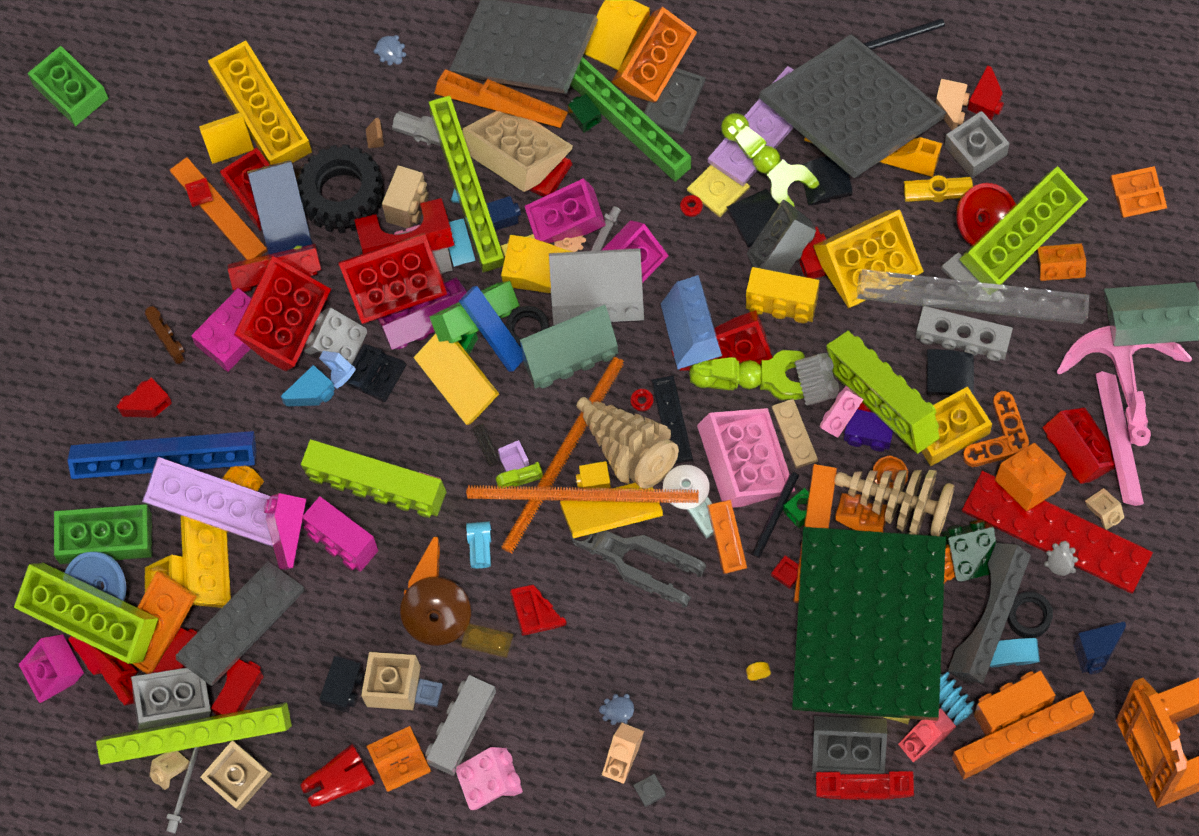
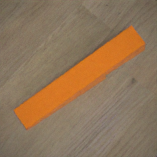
(498, 98)

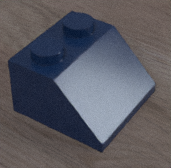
(1097, 646)

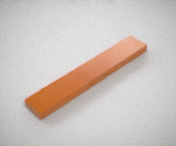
(221, 213)
(818, 505)

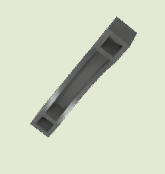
(975, 655)

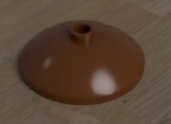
(439, 597)

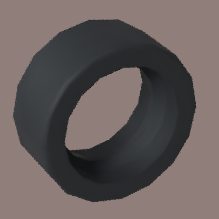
(522, 312)
(1043, 603)

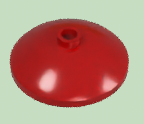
(985, 200)

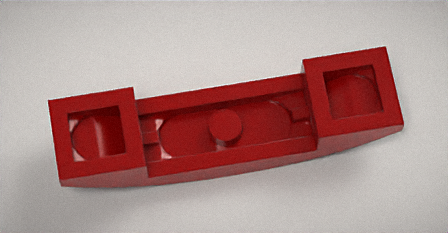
(865, 786)

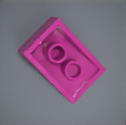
(565, 213)
(284, 525)

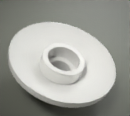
(697, 480)

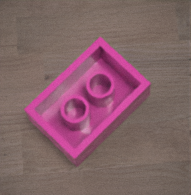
(217, 336)
(339, 535)

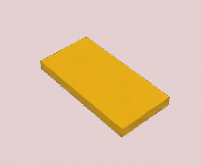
(457, 378)
(595, 516)
(205, 563)

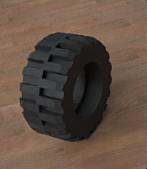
(333, 163)

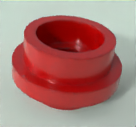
(691, 211)
(645, 394)

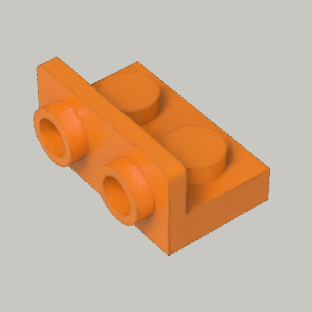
(1061, 262)

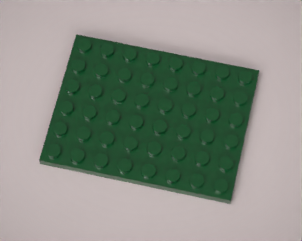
(869, 624)

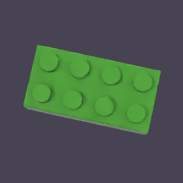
(115, 531)

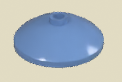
(98, 568)

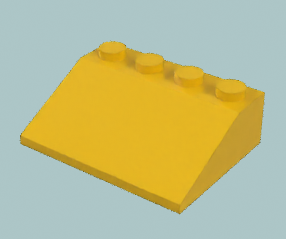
(872, 245)

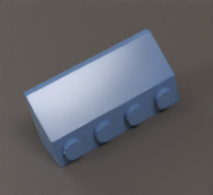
(690, 323)

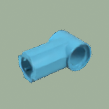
(479, 540)

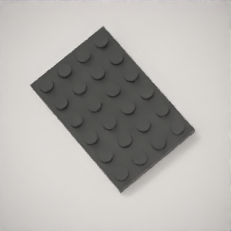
(524, 45)

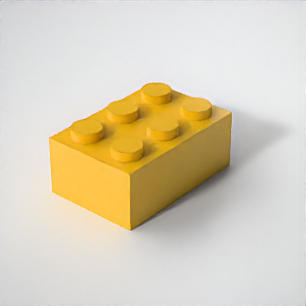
(782, 295)
(960, 425)

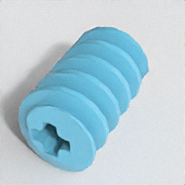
(953, 701)

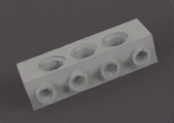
(974, 328)

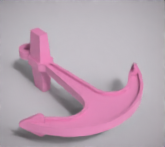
(1101, 341)

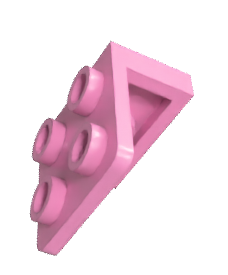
(488, 777)

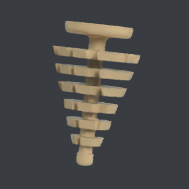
(630, 444)
(895, 496)

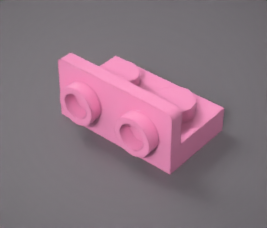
(841, 411)

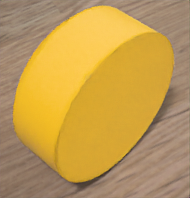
(758, 671)

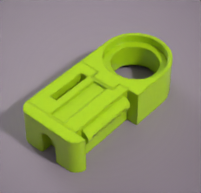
(519, 476)

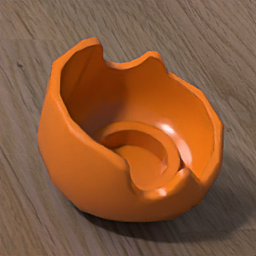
(889, 463)

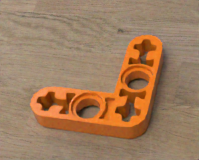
(1004, 441)

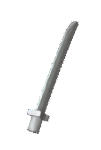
(610, 220)
(175, 818)

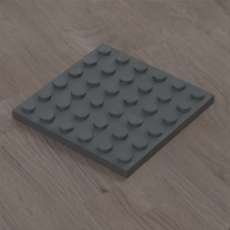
(852, 105)

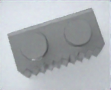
(817, 379)

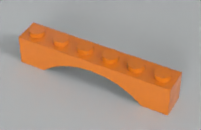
(1014, 737)

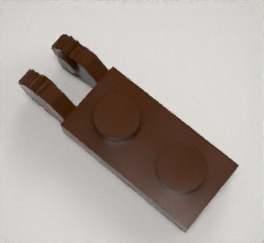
(164, 333)

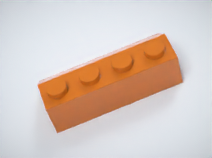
(654, 56)

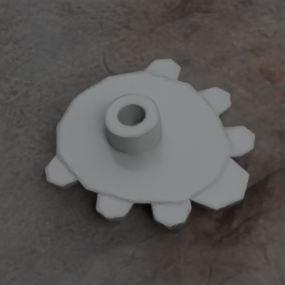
(1061, 559)

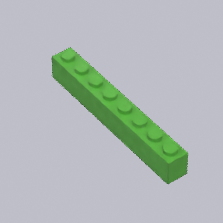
(631, 121)

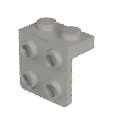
(335, 334)

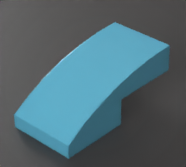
(462, 250)
(1016, 652)

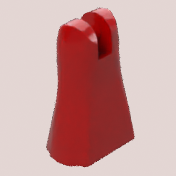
(337, 778)

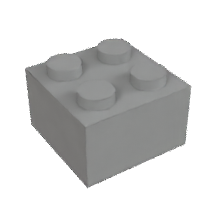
(976, 144)

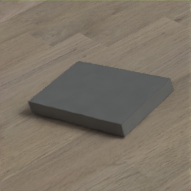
(676, 101)

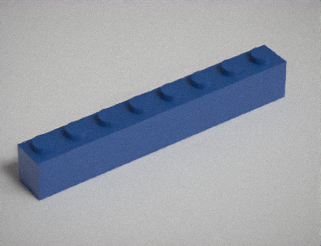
(141, 455)

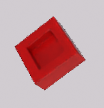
(199, 192)
(786, 572)

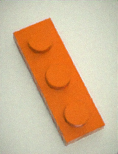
(726, 536)

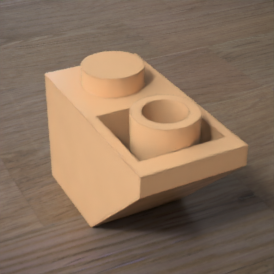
(952, 98)
(622, 752)

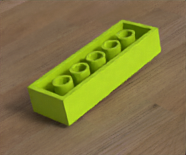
(1023, 228)
(884, 391)
(373, 478)
(86, 613)

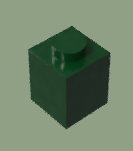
(584, 112)

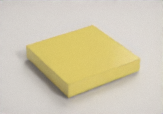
(717, 190)

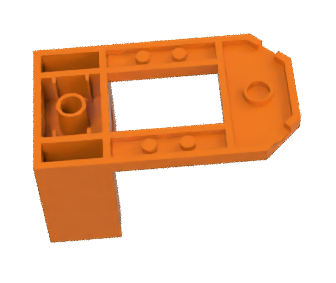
(1154, 741)

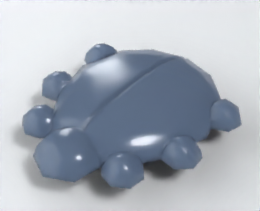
(390, 50)
(618, 709)

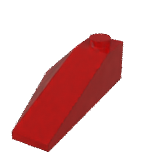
(742, 339)

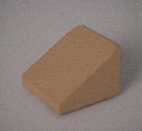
(374, 134)

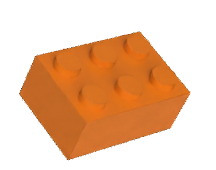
(1014, 702)

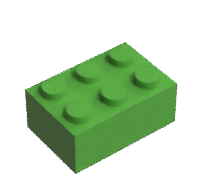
(68, 86)

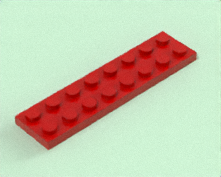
(1045, 524)

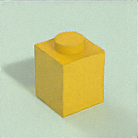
(593, 476)

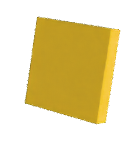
(226, 138)

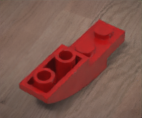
(115, 671)

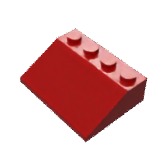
(393, 278)
(281, 314)

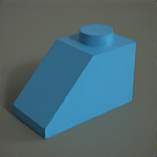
(309, 389)

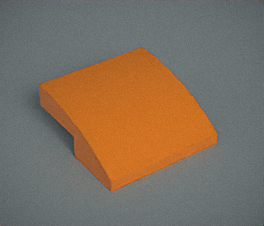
(1138, 200)
(858, 516)
(394, 749)

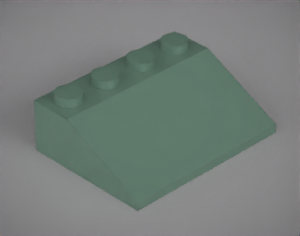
(1153, 313)
(569, 347)

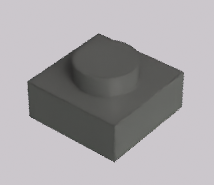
(649, 790)

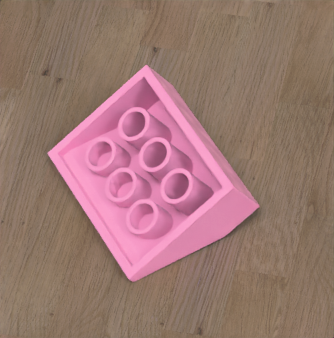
(743, 455)

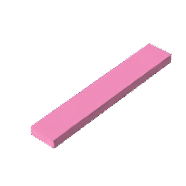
(1119, 439)

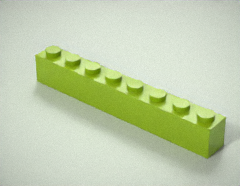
(466, 184)
(194, 733)

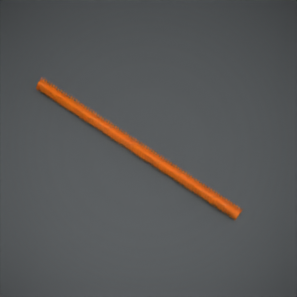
(561, 456)
(588, 495)

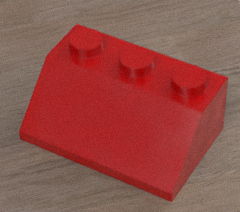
(1080, 444)

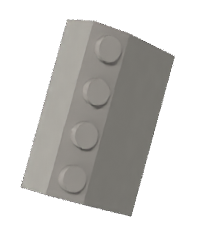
(596, 279)

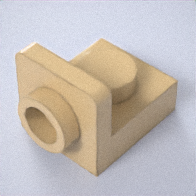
(1106, 508)
(166, 767)

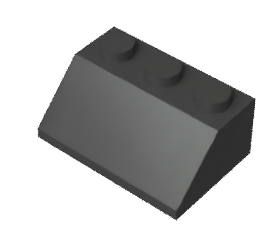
(782, 240)
(849, 745)

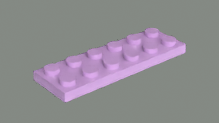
(766, 123)
(208, 500)

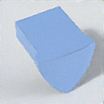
(340, 367)

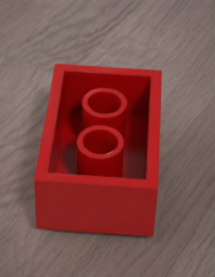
(238, 183)

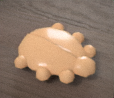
(571, 244)

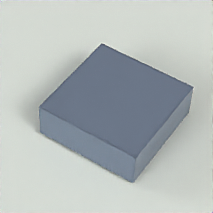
(428, 693)

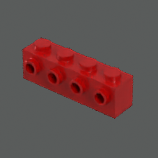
(249, 272)

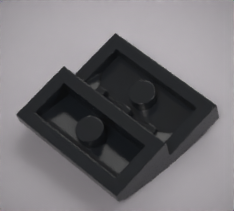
(833, 181)
(752, 215)
(367, 364)
(949, 371)

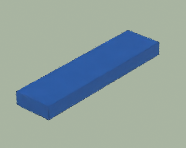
(492, 328)

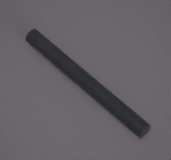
(905, 34)
(775, 514)

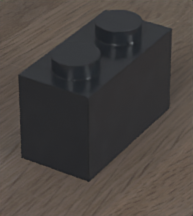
(341, 684)

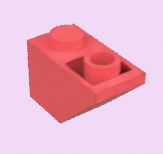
(926, 736)

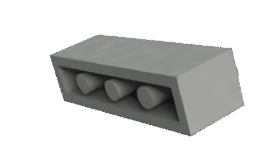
(460, 725)

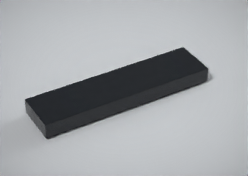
(671, 415)

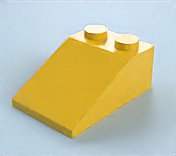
(616, 31)
(528, 263)

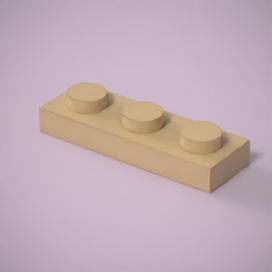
(794, 433)

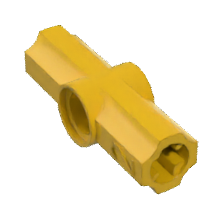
(923, 189)

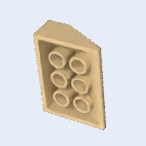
(515, 148)

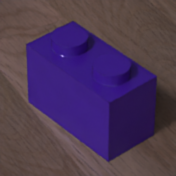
(868, 430)

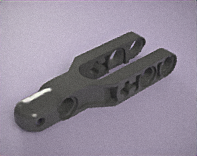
(614, 547)

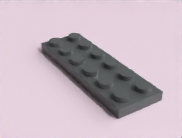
(239, 623)

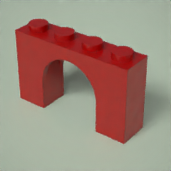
(434, 225)
(240, 683)

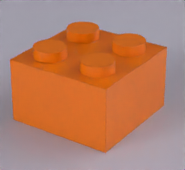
(1030, 476)

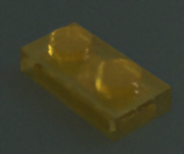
(487, 640)

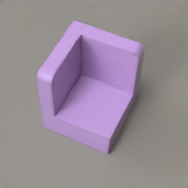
(513, 456)

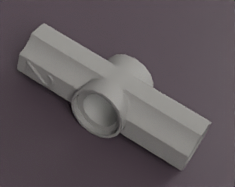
(419, 128)

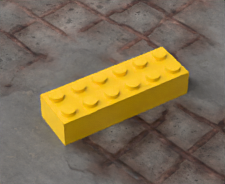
(261, 105)

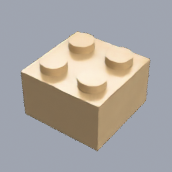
(404, 197)
(391, 681)
(236, 775)

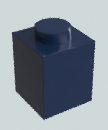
(503, 213)

